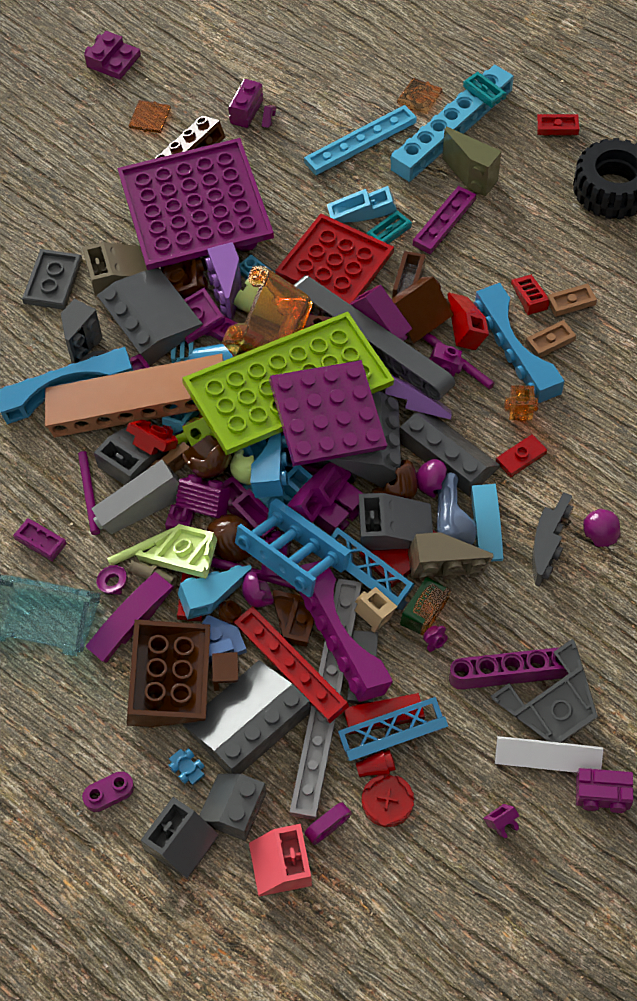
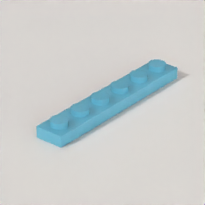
(360, 140)

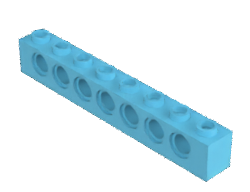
(458, 115)

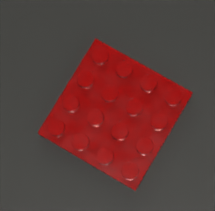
(336, 258)

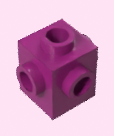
(447, 358)

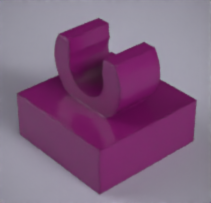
(179, 516)
(501, 817)

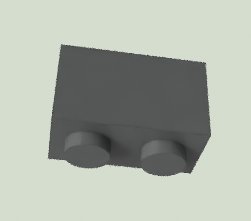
(233, 804)

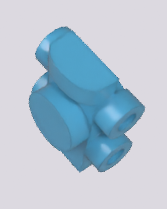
(188, 769)

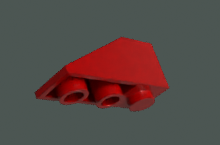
(468, 322)

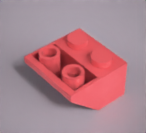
(280, 861)

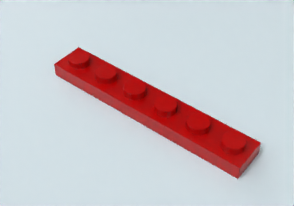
(291, 664)

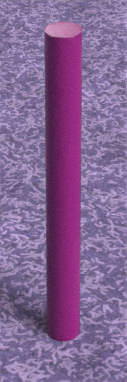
(467, 367)
(88, 490)
(226, 565)

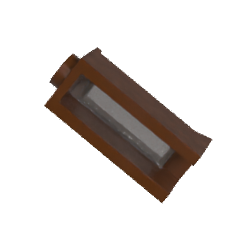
(409, 272)

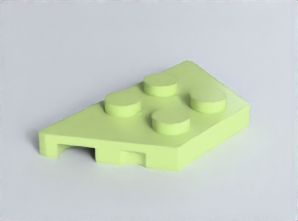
(182, 550)

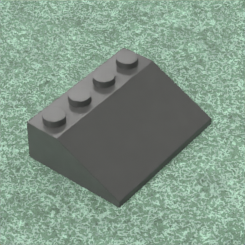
(150, 313)
(379, 465)
(249, 718)

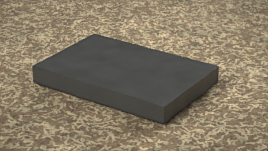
(52, 279)

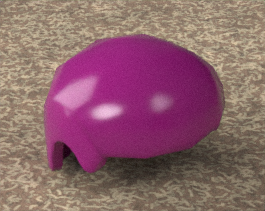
(431, 476)
(602, 527)
(255, 591)

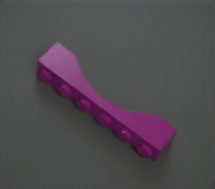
(362, 670)

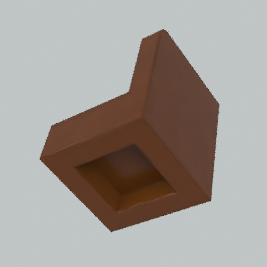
(224, 668)

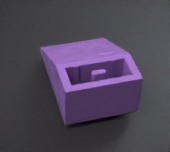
(225, 276)

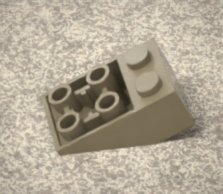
(112, 263)
(445, 556)

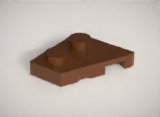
(293, 618)

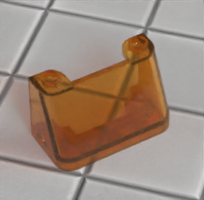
(275, 313)

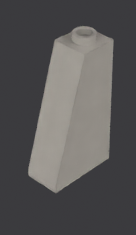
(138, 498)

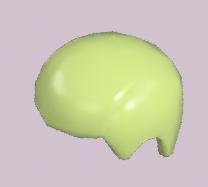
(241, 467)

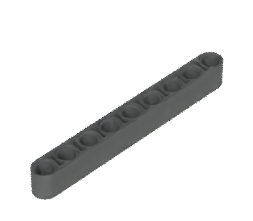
(391, 350)

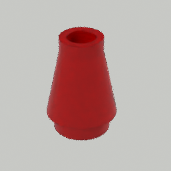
(377, 764)

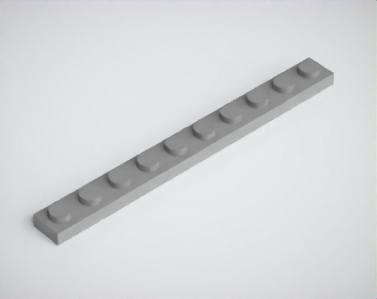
(319, 730)

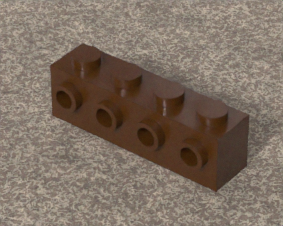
(201, 133)

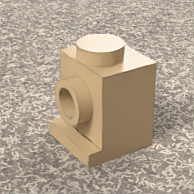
(375, 608)

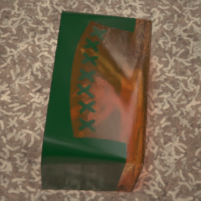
(425, 606)

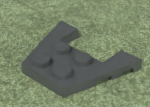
(559, 709)

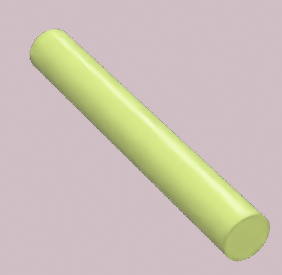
(130, 552)

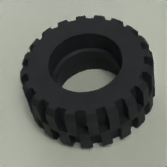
(601, 195)

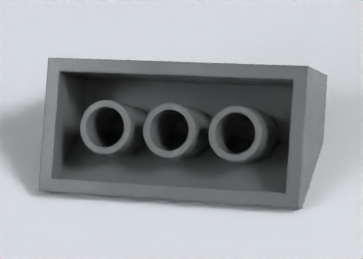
(434, 439)

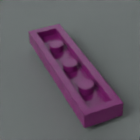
(444, 220)

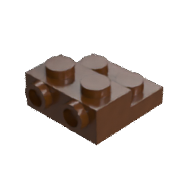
(187, 276)

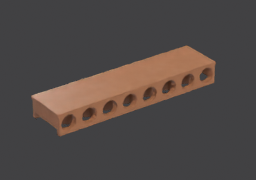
(121, 394)

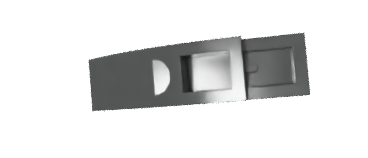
(548, 538)

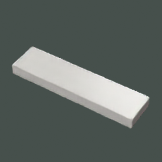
(547, 754)

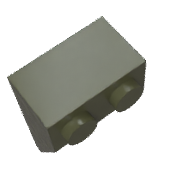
(471, 161)

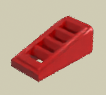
(534, 306)

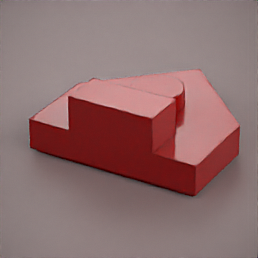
(152, 437)

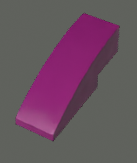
(319, 491)
(245, 505)

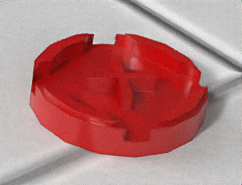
(387, 800)

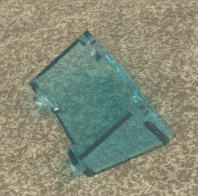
(46, 612)

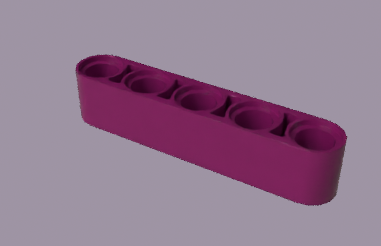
(500, 674)

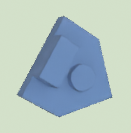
(223, 637)

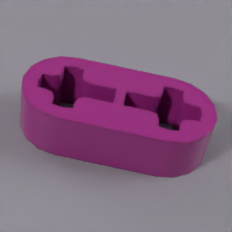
(328, 823)

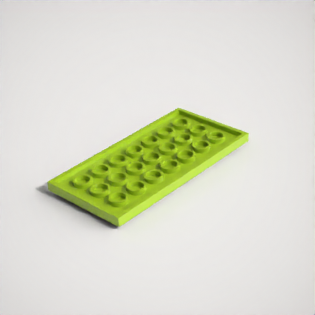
(237, 391)

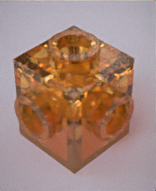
(521, 403)

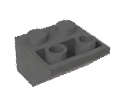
(80, 329)
(179, 838)

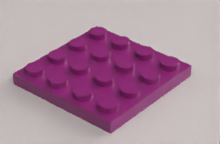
(327, 413)

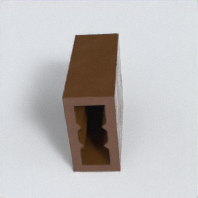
(423, 307)

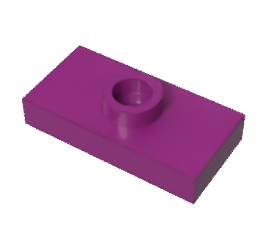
(40, 539)

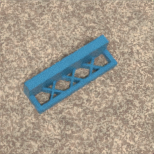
(366, 576)
(396, 738)

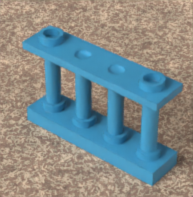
(304, 532)

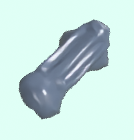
(451, 518)

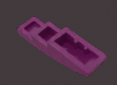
(120, 625)

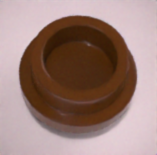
(229, 611)

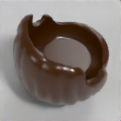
(207, 458)
(404, 485)
(225, 530)

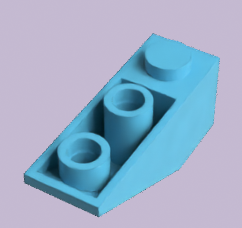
(204, 595)

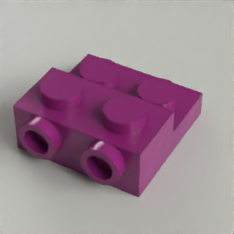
(111, 55)

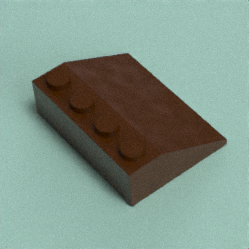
(168, 673)

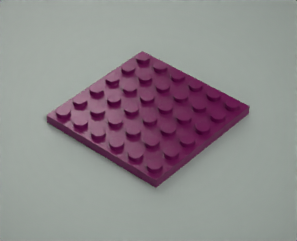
(194, 203)

